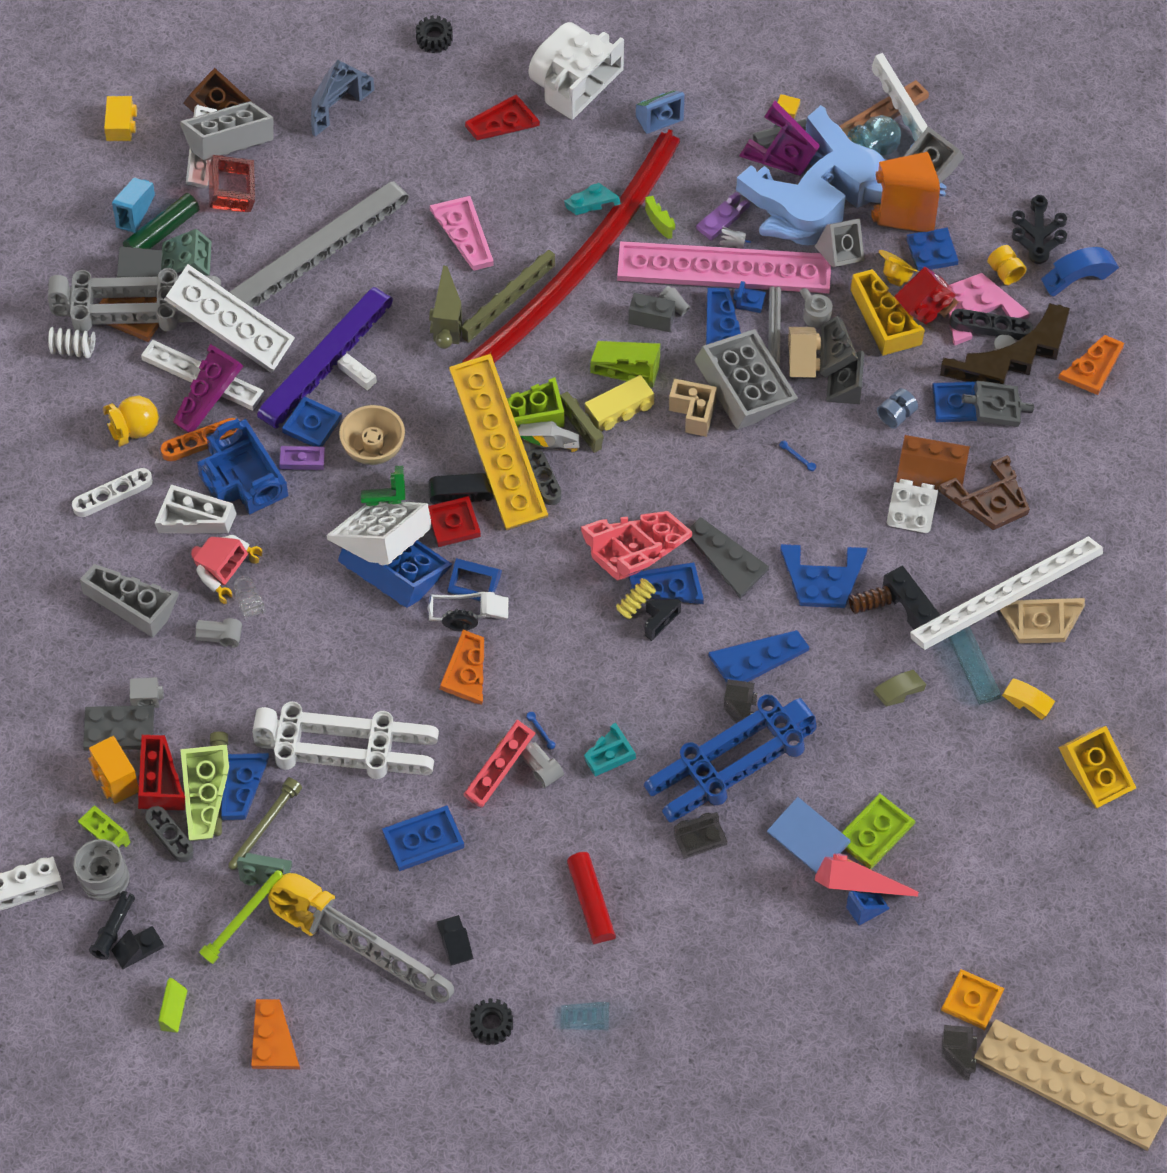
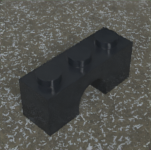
(909, 594)

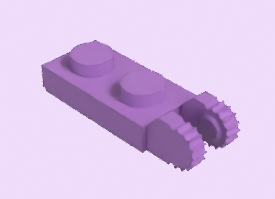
(722, 216)

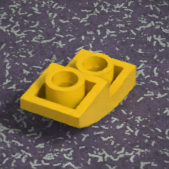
(1025, 695)

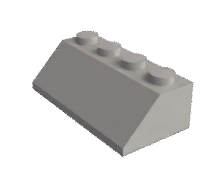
(228, 130)

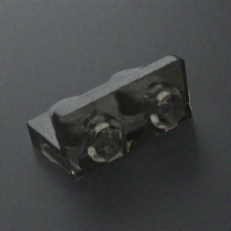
(699, 835)

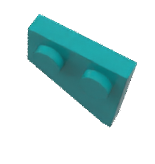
(591, 199)
(609, 752)

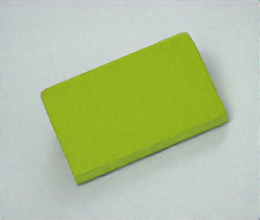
(172, 1006)

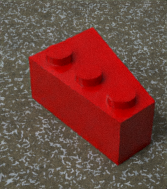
(158, 778)

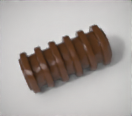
(870, 599)

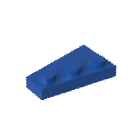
(673, 583)
(242, 783)

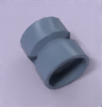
(897, 408)

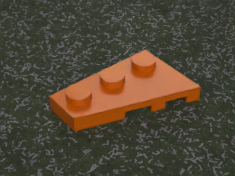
(465, 669)

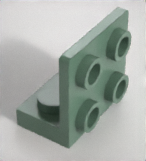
(185, 249)
(257, 868)

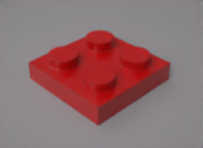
(454, 521)

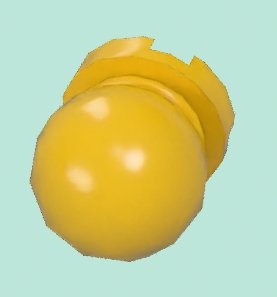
(133, 418)

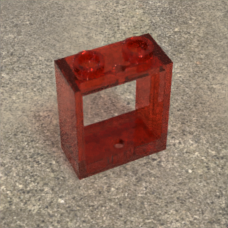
(221, 198)

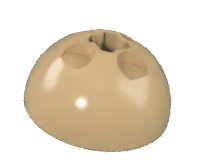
(372, 434)

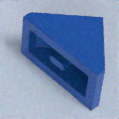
(865, 905)

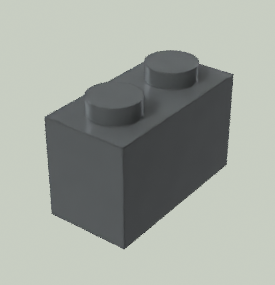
(651, 312)

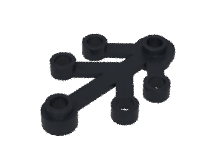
(1039, 232)

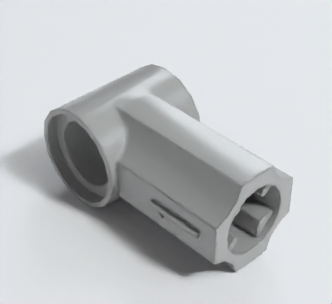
(224, 632)
(543, 767)

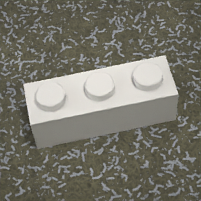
(357, 371)

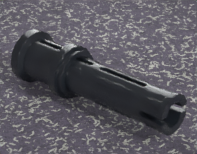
(108, 934)

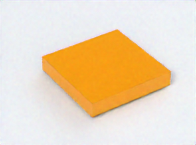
(972, 999)

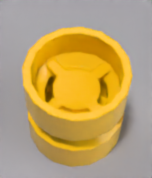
(1006, 264)

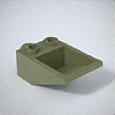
(447, 313)

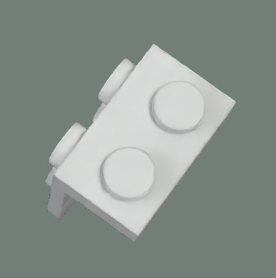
(912, 506)

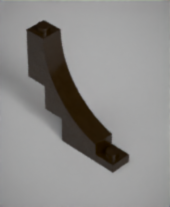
(1017, 357)

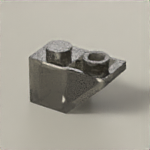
(739, 699)
(957, 1049)

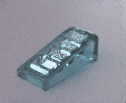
(594, 1024)

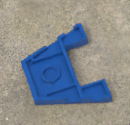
(823, 584)

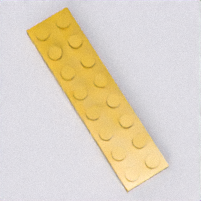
(498, 442)

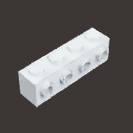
(29, 882)

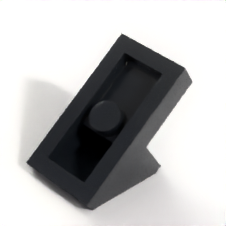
(662, 614)
(455, 940)
(136, 947)

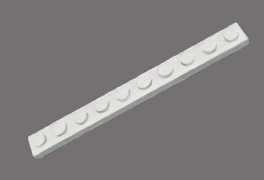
(1006, 593)

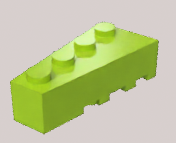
(538, 404)

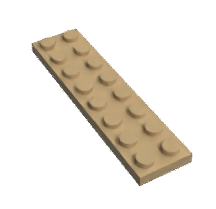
(1071, 1084)

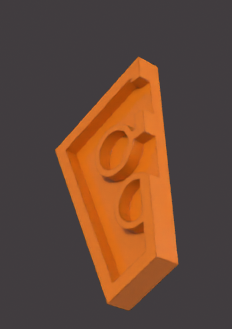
(1094, 366)
(272, 1038)

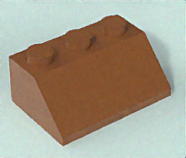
(931, 461)

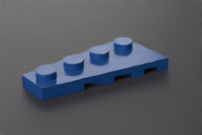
(720, 315)
(757, 657)

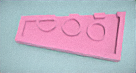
(464, 229)

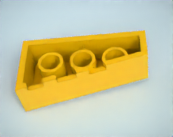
(886, 318)

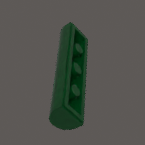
(163, 223)

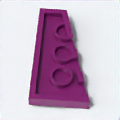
(213, 379)

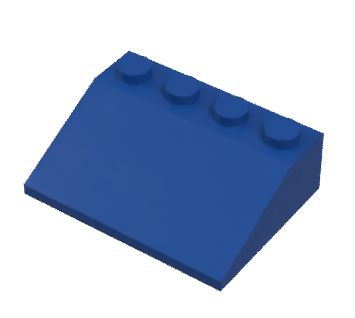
(406, 577)

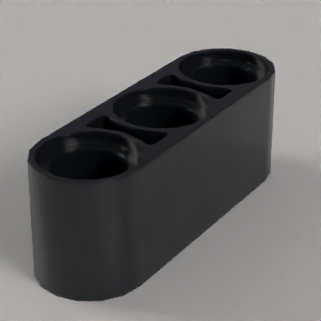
(453, 487)

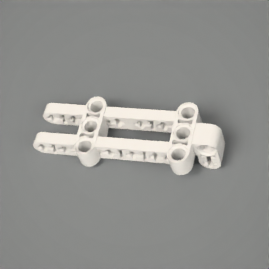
(271, 733)

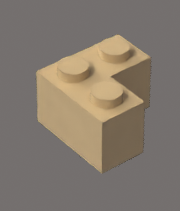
(802, 351)
(695, 401)

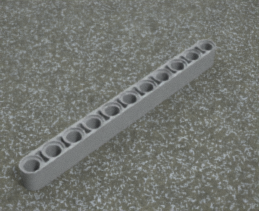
(321, 245)

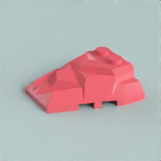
(634, 545)

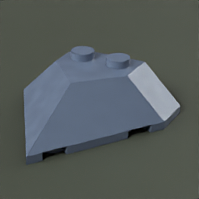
(336, 84)

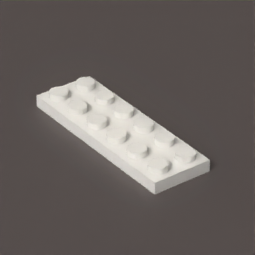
(229, 318)

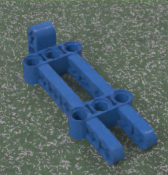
(799, 724)

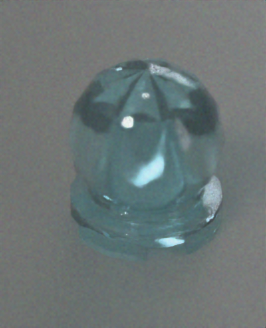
(877, 133)

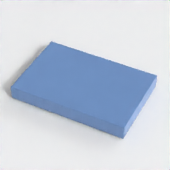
(807, 834)

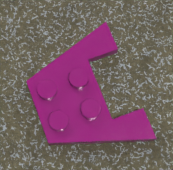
(789, 150)

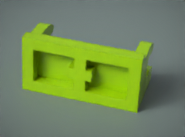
(104, 827)

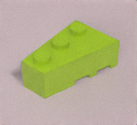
(626, 360)

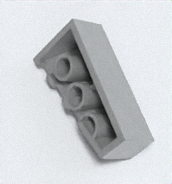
(134, 601)

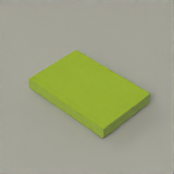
(876, 831)

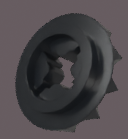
(459, 620)

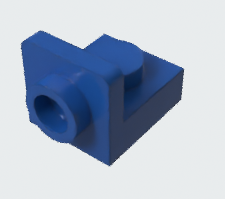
(749, 299)

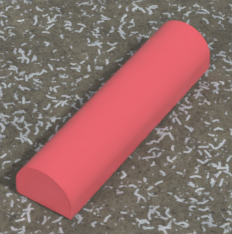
(499, 764)

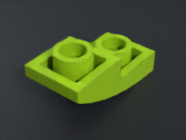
(659, 218)

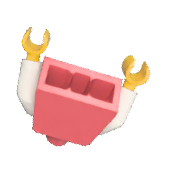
(220, 559)

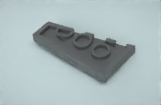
(732, 561)

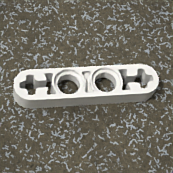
(110, 490)

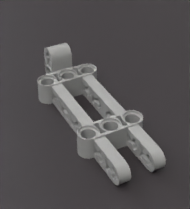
(78, 300)

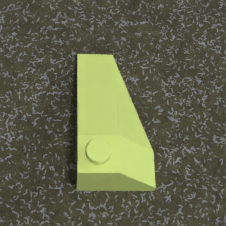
(204, 783)

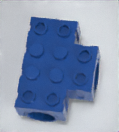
(241, 468)

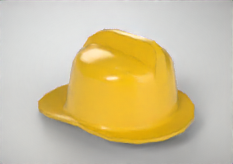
(896, 269)

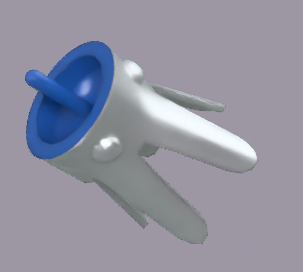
(735, 239)

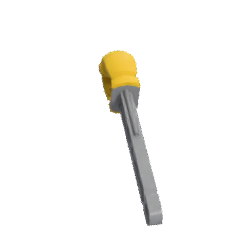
(291, 900)

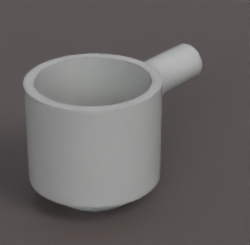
(816, 309)

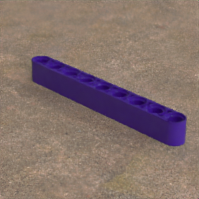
(324, 356)

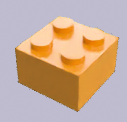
(113, 770)

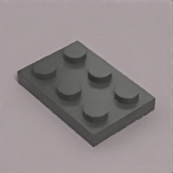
(123, 722)

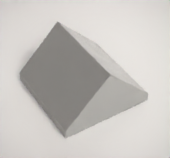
(841, 243)

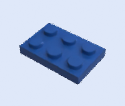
(423, 838)

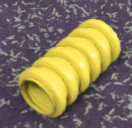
(636, 598)

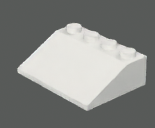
(382, 530)

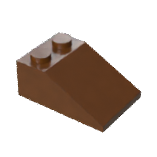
(215, 93)

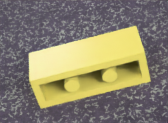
(620, 403)

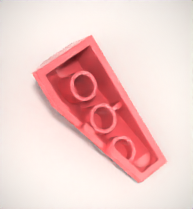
(845, 874)

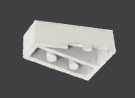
(194, 513)

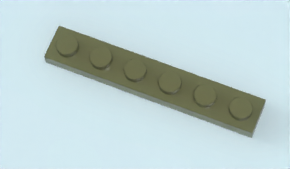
(508, 296)

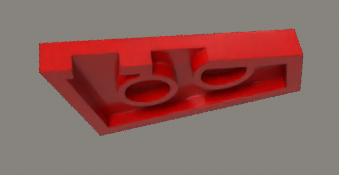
(501, 119)

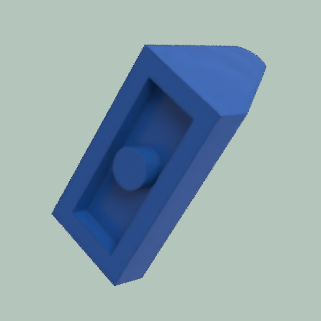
(474, 567)

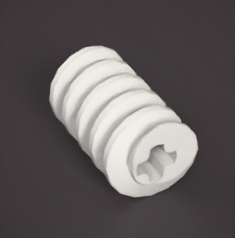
(71, 343)

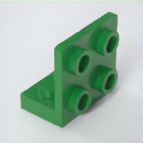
(392, 495)

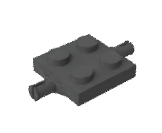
(997, 403)

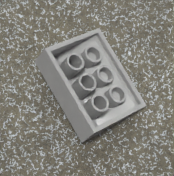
(745, 378)

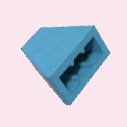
(132, 204)

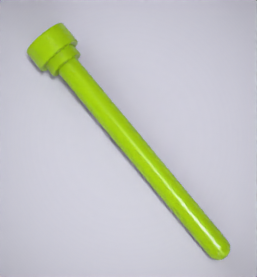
(212, 950)

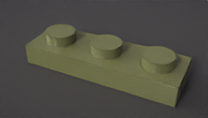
(582, 422)

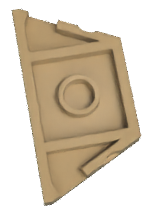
(1042, 619)

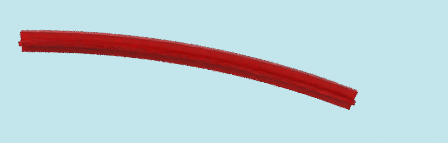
(586, 256)

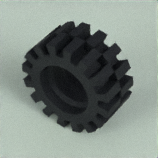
(434, 43)
(491, 1008)

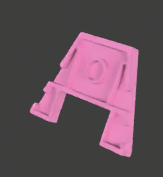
(982, 295)

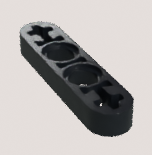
(991, 321)

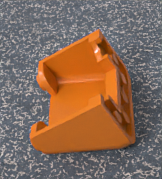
(908, 193)

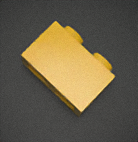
(119, 118)

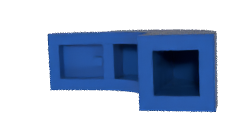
(1079, 264)

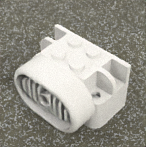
(575, 67)

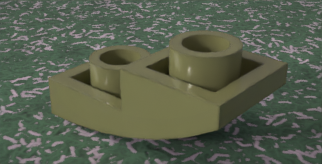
(895, 689)

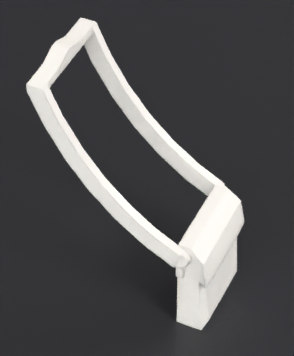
(491, 605)

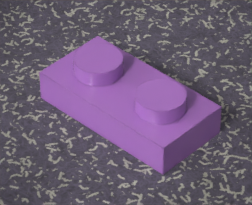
(302, 458)

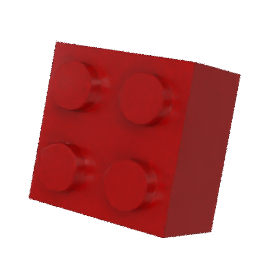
(925, 295)

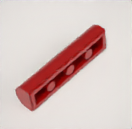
(590, 898)

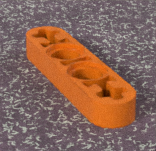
(197, 435)

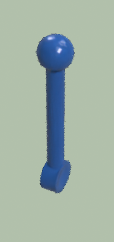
(810, 466)
(531, 716)

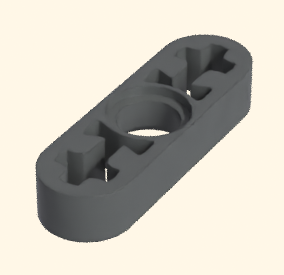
(544, 469)
(169, 824)

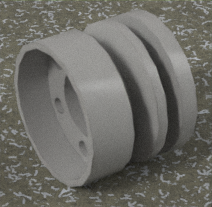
(101, 858)

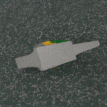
(548, 436)

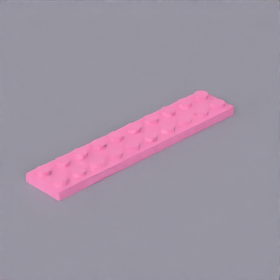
(723, 267)

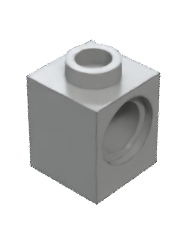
(145, 692)

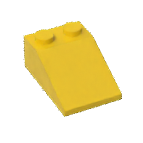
(1098, 766)

